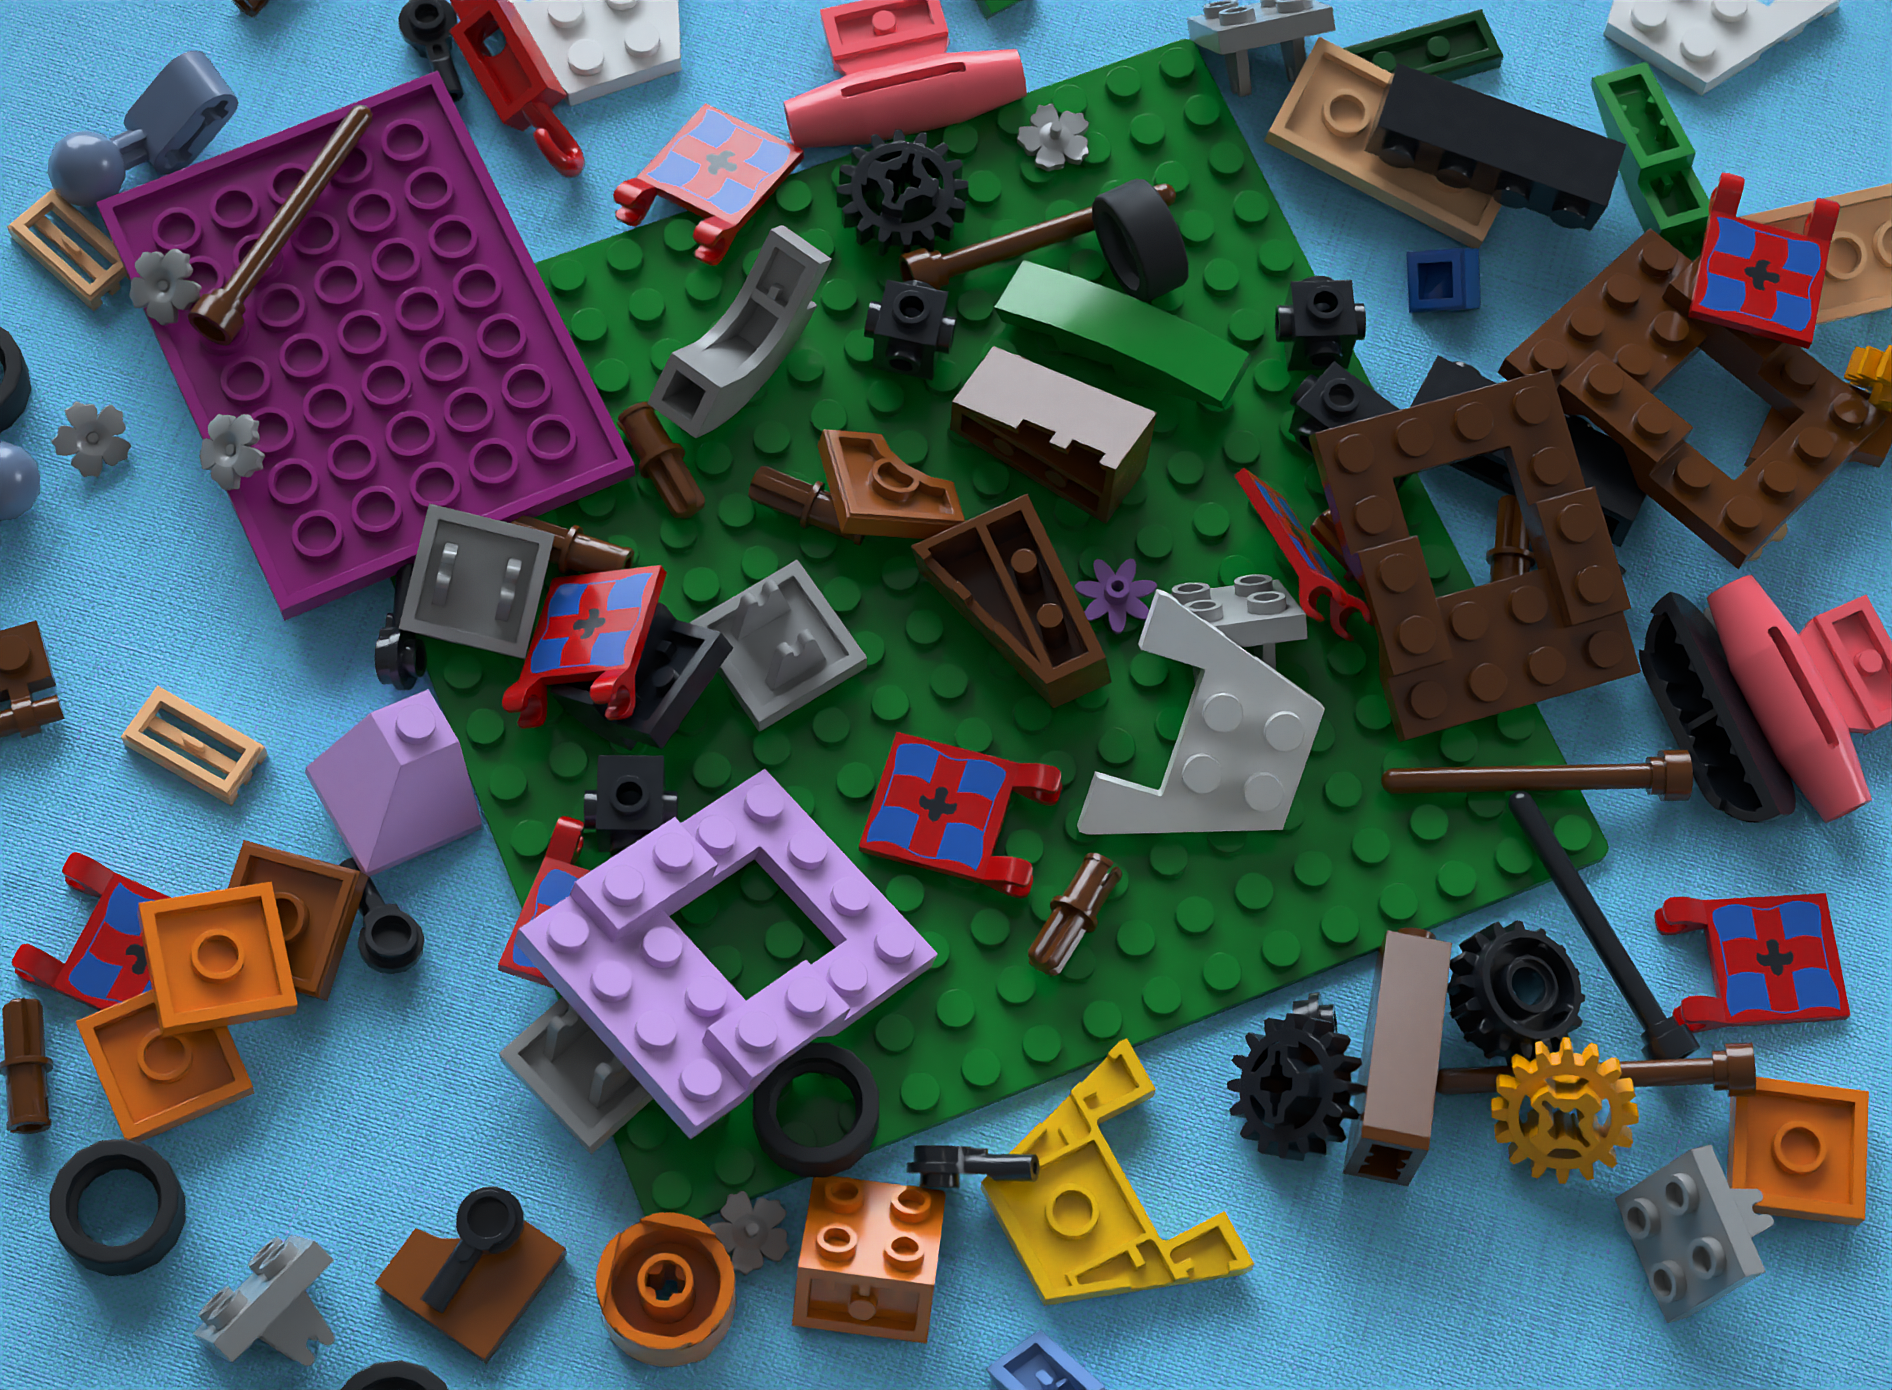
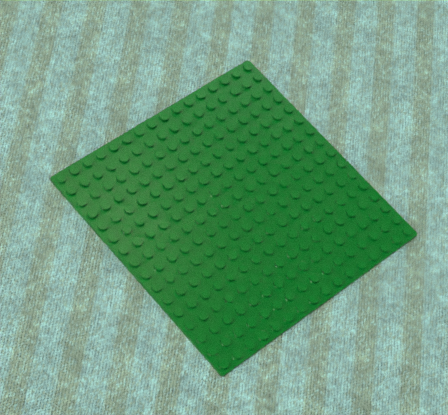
(1195, 913)

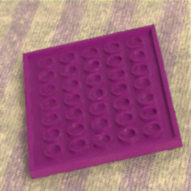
(383, 349)

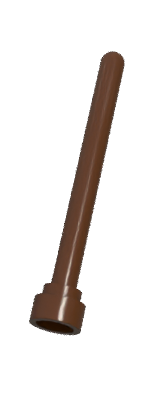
(938, 268)
(220, 313)
(1665, 775)
(1727, 1070)

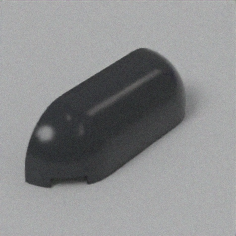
(1710, 715)

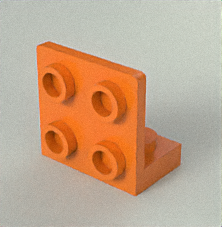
(869, 1258)

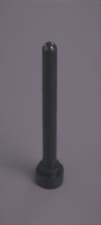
(1661, 1035)

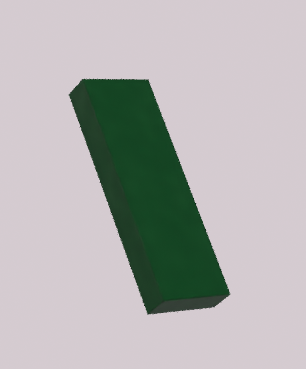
(1443, 48)

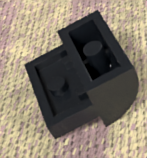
(669, 679)

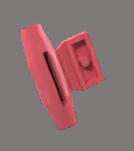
(898, 76)
(1809, 687)

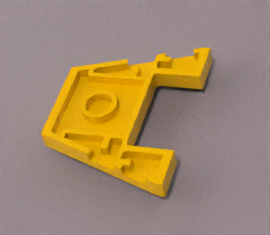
(1082, 1222)

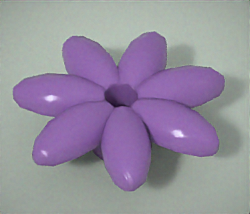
(1116, 602)

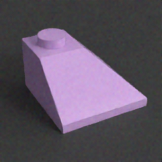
(396, 785)

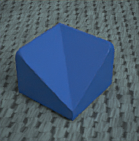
(1443, 280)

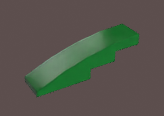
(1655, 158)
(1119, 330)

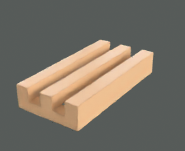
(105, 280)
(237, 772)

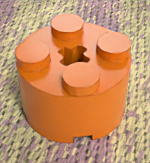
(639, 1263)

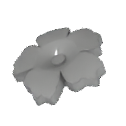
(1054, 138)
(163, 285)
(92, 438)
(229, 451)
(751, 1231)

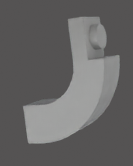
(745, 347)

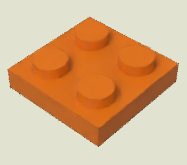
(216, 958)
(160, 1079)
(1801, 1150)

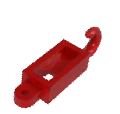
(517, 78)

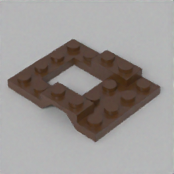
(1631, 336)
(1500, 640)

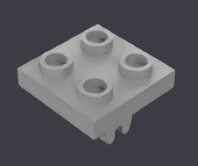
(1234, 29)
(476, 581)
(1248, 613)
(783, 645)
(575, 1075)
(1693, 1232)
(270, 1304)

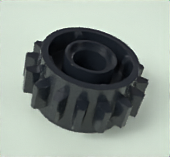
(1544, 986)

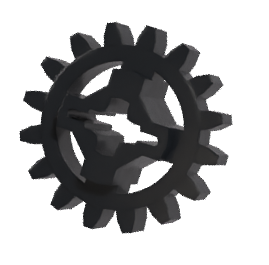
(920, 209)
(1295, 1087)

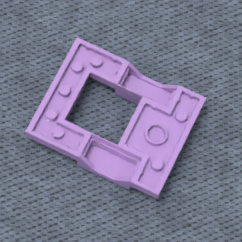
(661, 997)

